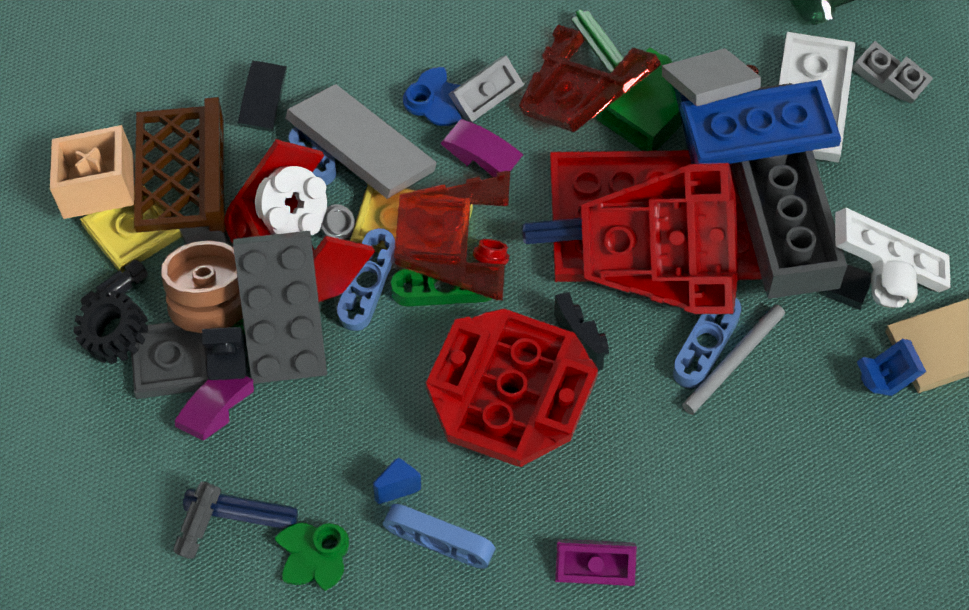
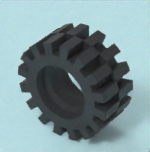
(122, 338)

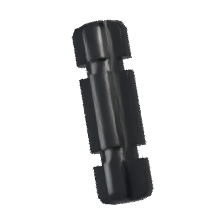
(119, 281)

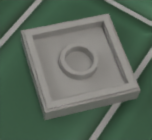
(711, 77)

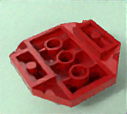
(504, 352)

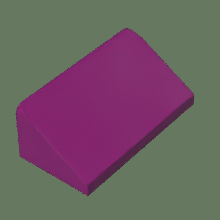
(596, 562)

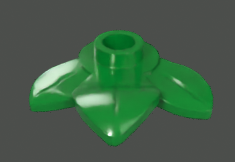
(309, 557)

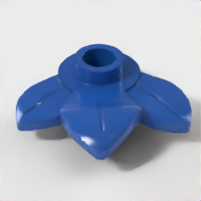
(435, 91)

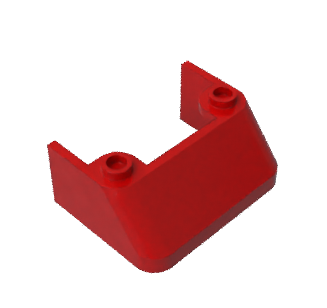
(334, 259)

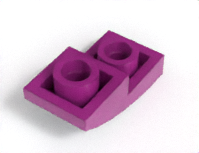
(487, 149)
(210, 406)

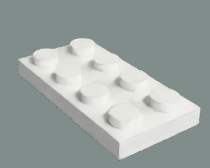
(823, 59)

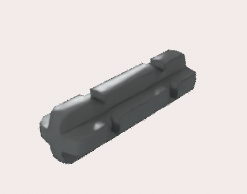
(196, 520)

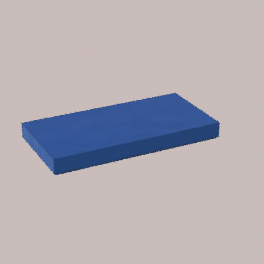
(761, 124)

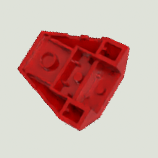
(668, 239)

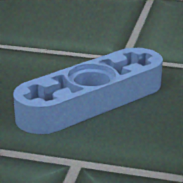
(367, 307)
(706, 356)
(439, 536)

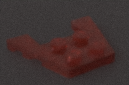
(573, 93)
(436, 230)

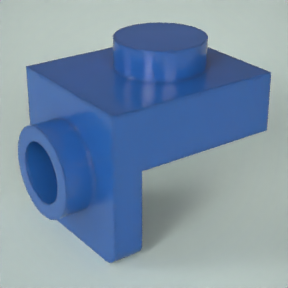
(891, 369)

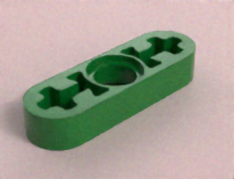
(433, 296)

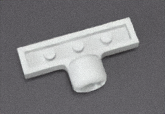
(895, 257)

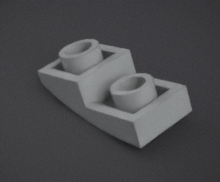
(887, 73)

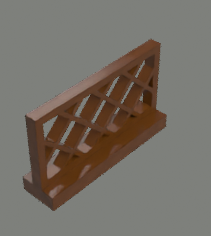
(210, 170)

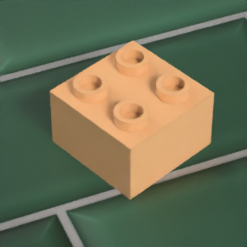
(92, 172)

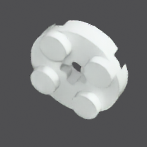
(282, 184)

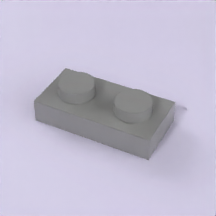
(486, 89)

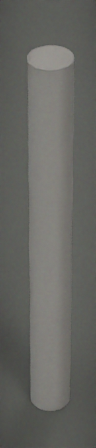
(733, 359)

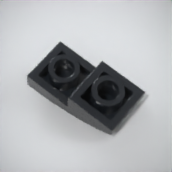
(262, 95)
(571, 319)

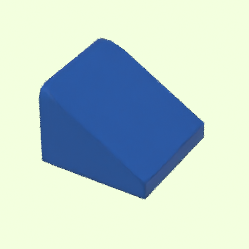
(396, 482)

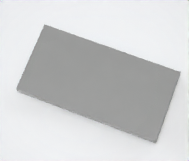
(361, 141)

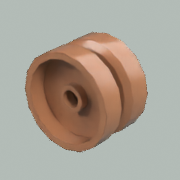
(202, 286)

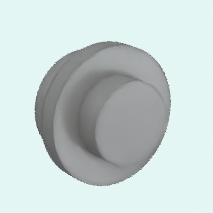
(338, 222)

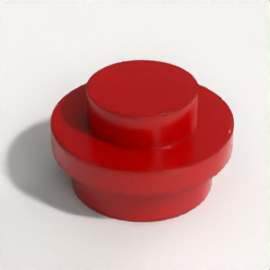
(491, 252)

